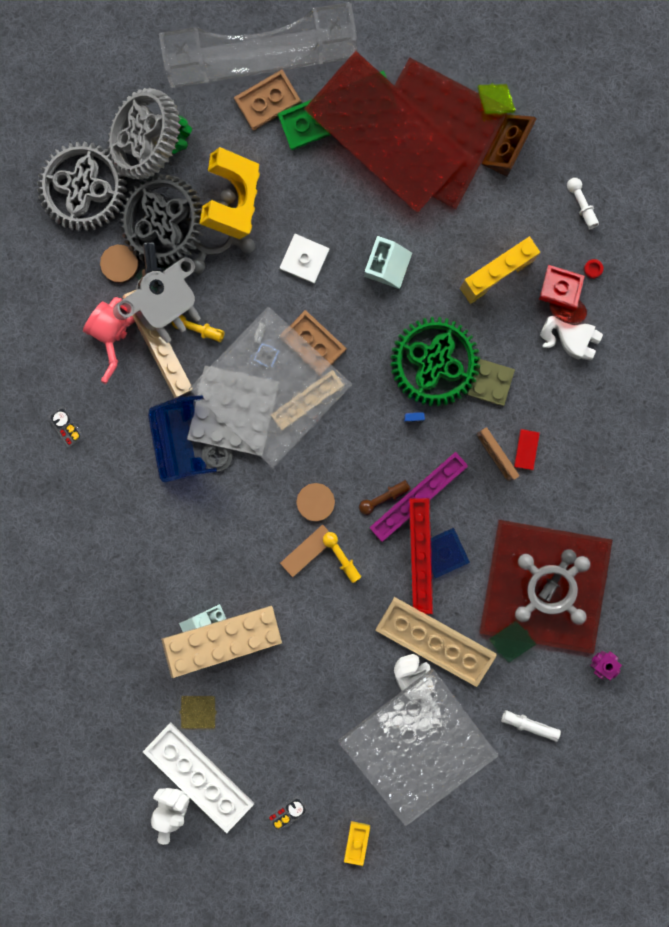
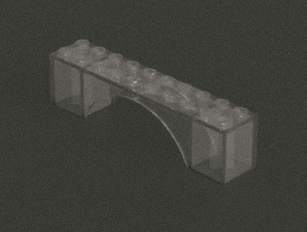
(203, 57)

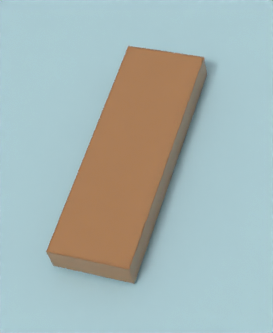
(305, 552)

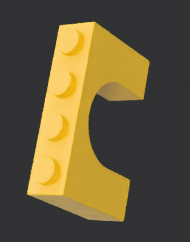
(244, 176)
(514, 259)

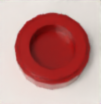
(593, 268)

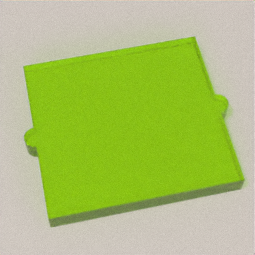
(496, 98)

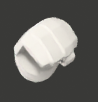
(408, 670)
(169, 813)

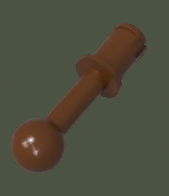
(366, 506)

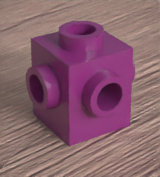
(600, 661)

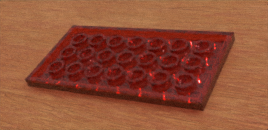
(386, 132)

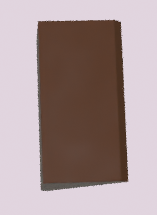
(508, 143)

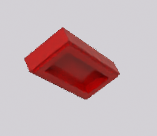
(526, 449)

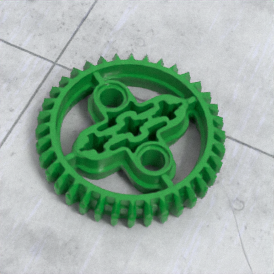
(450, 329)

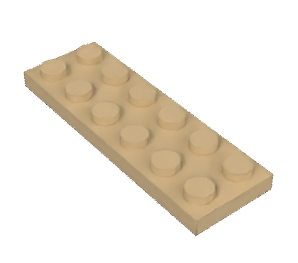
(221, 641)
(435, 642)

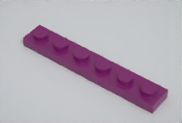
(425, 489)

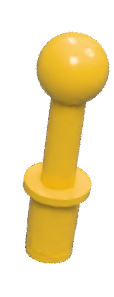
(206, 331)
(330, 540)

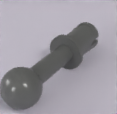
(568, 558)

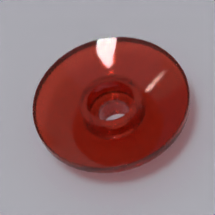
(568, 315)

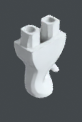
(572, 337)

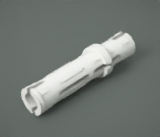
(524, 723)

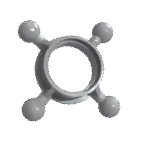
(577, 615)

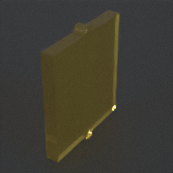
(197, 711)

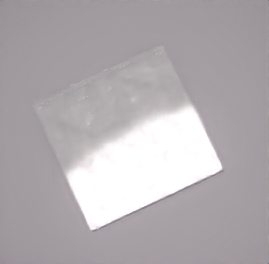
(270, 387)
(418, 747)

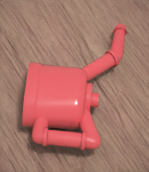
(108, 329)

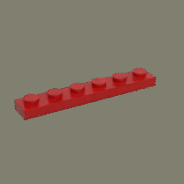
(421, 554)

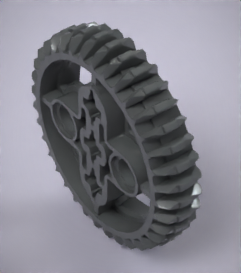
(155, 221)

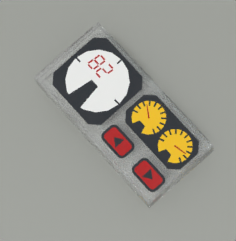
(65, 426)
(288, 813)

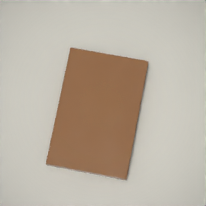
(267, 99)
(318, 337)
(497, 454)

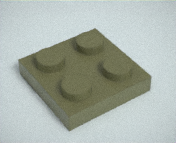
(491, 382)

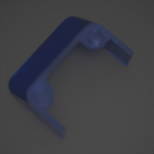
(169, 436)

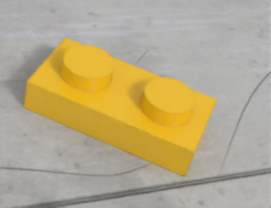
(357, 843)

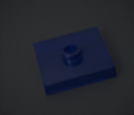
(447, 553)

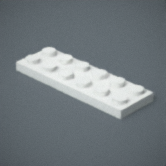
(198, 777)

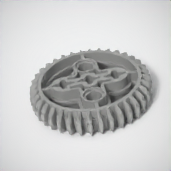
(144, 134)
(86, 193)

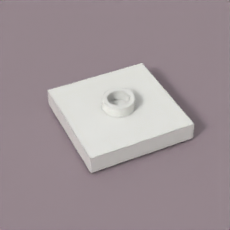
(304, 258)

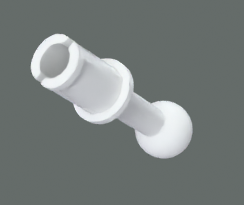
(574, 185)

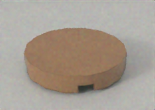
(119, 263)
(315, 502)

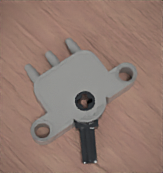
(168, 302)

